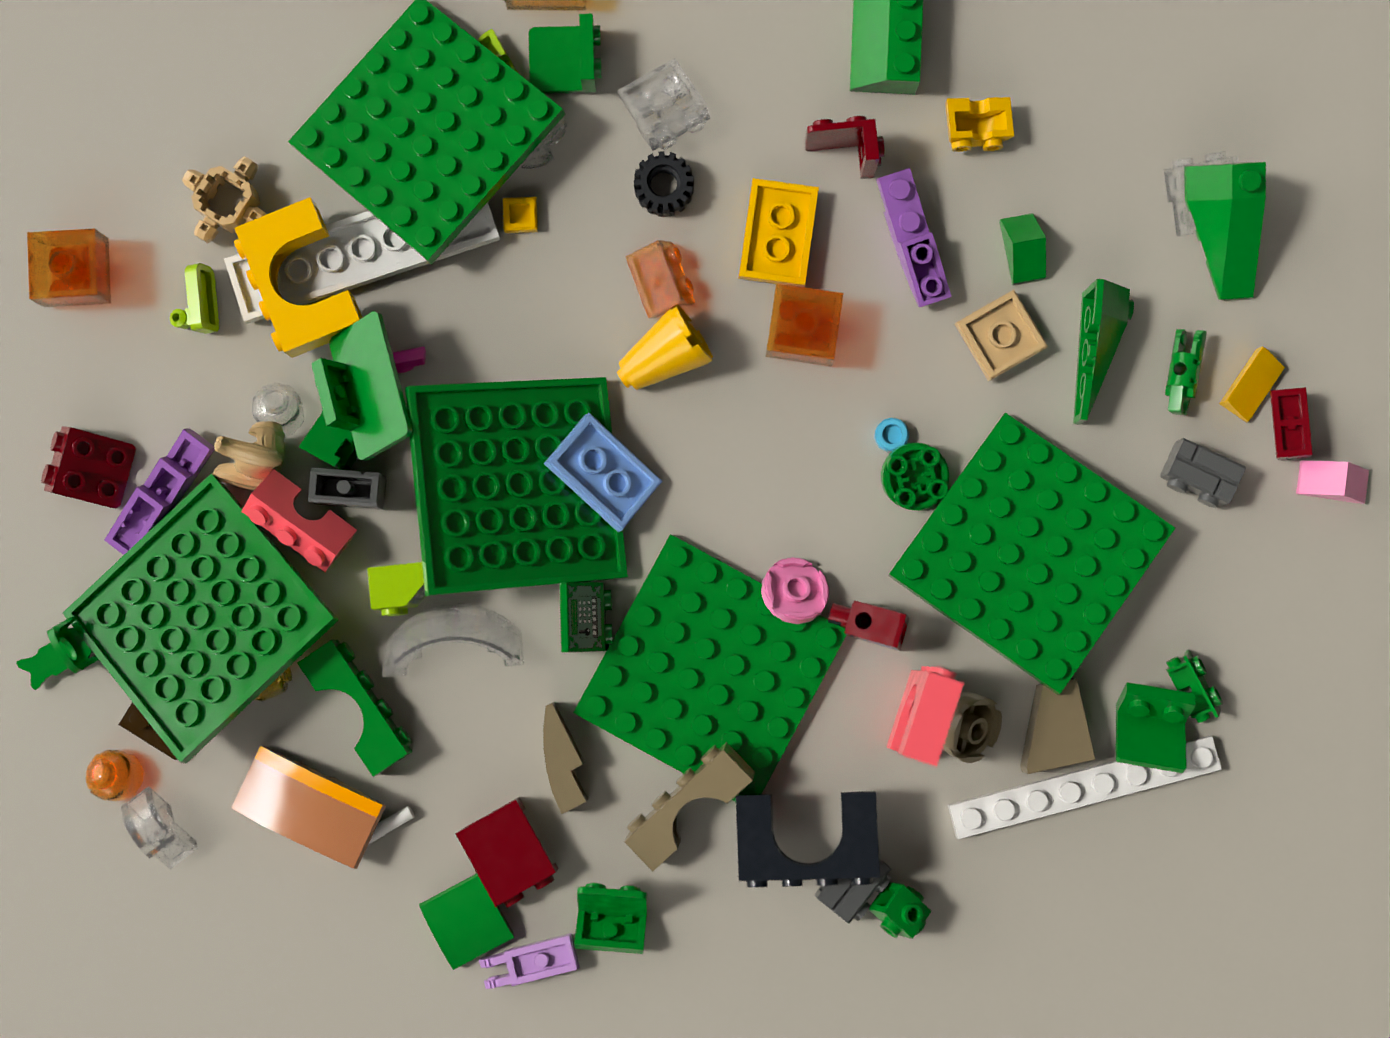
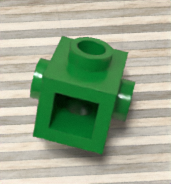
(900, 910)

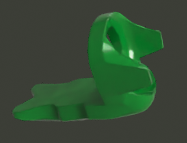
(63, 652)

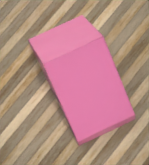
(1333, 481)

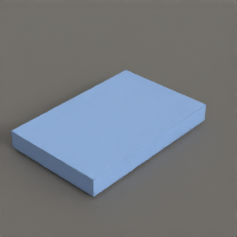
(603, 472)

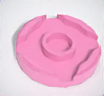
(795, 590)

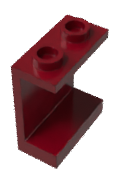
(507, 853)

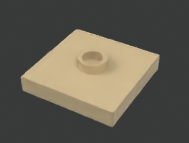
(1001, 335)

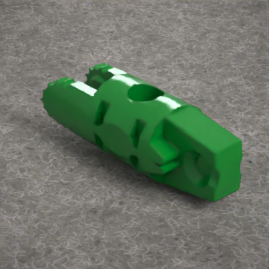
(1184, 386)

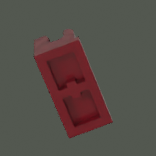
(1291, 423)

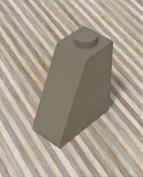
(1056, 730)

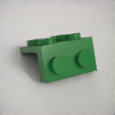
(564, 57)
(611, 919)

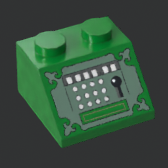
(584, 617)

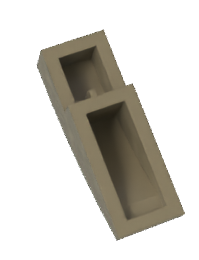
(560, 759)

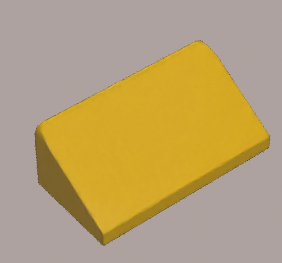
(1252, 384)

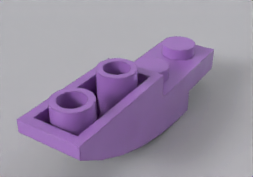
(912, 238)

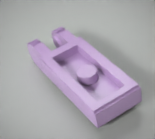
(533, 961)

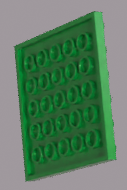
(426, 128)
(487, 499)
(1032, 553)
(199, 618)
(707, 667)

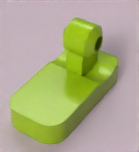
(201, 299)

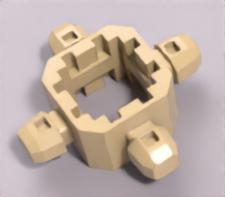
(205, 188)

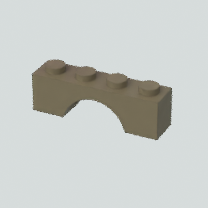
(719, 777)

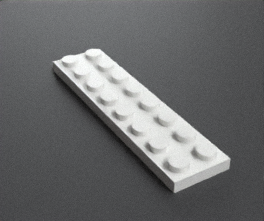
(352, 256)

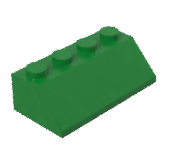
(886, 46)

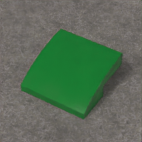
(465, 921)

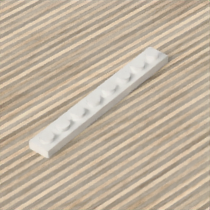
(1073, 791)

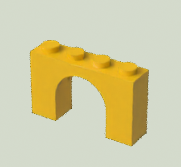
(265, 246)

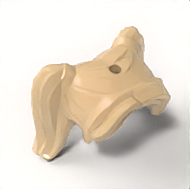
(254, 459)

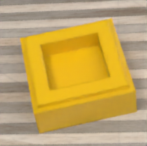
(520, 215)

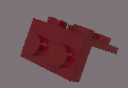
(854, 132)
(88, 467)

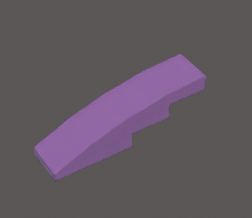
(161, 490)

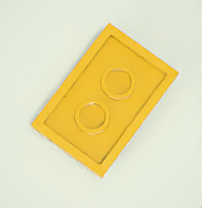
(778, 232)

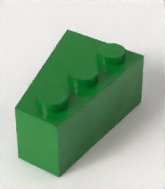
(330, 445)

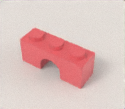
(315, 540)

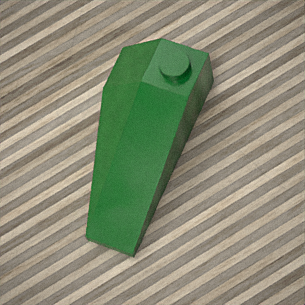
(1228, 217)
(1102, 324)

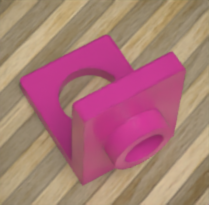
(408, 359)

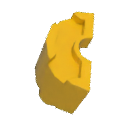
(979, 123)

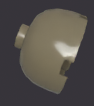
(973, 727)

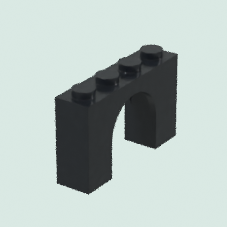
(764, 861)

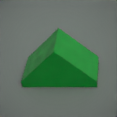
(1024, 248)

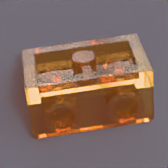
(660, 277)

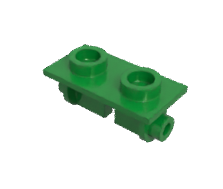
(1190, 673)

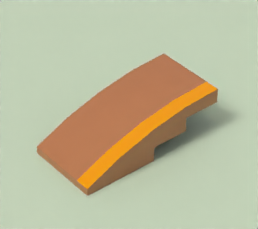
(308, 807)

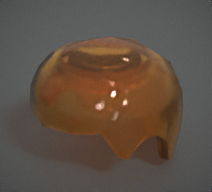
(114, 775)

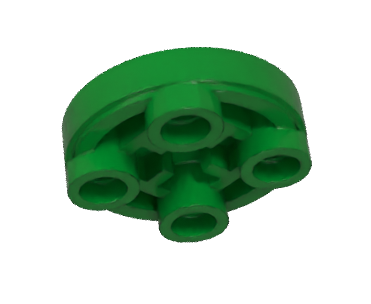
(915, 476)

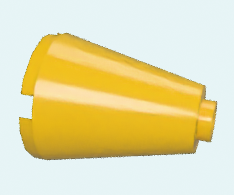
(665, 351)

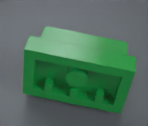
(1152, 727)

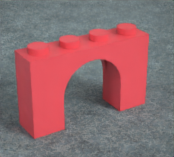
(925, 714)

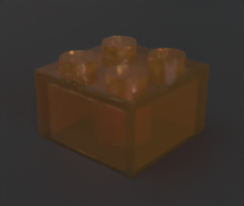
(68, 267)
(804, 324)

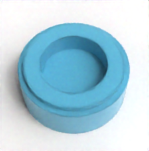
(891, 434)

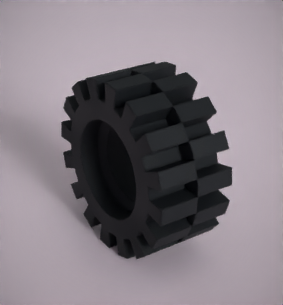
(663, 164)

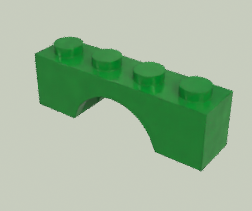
(381, 740)

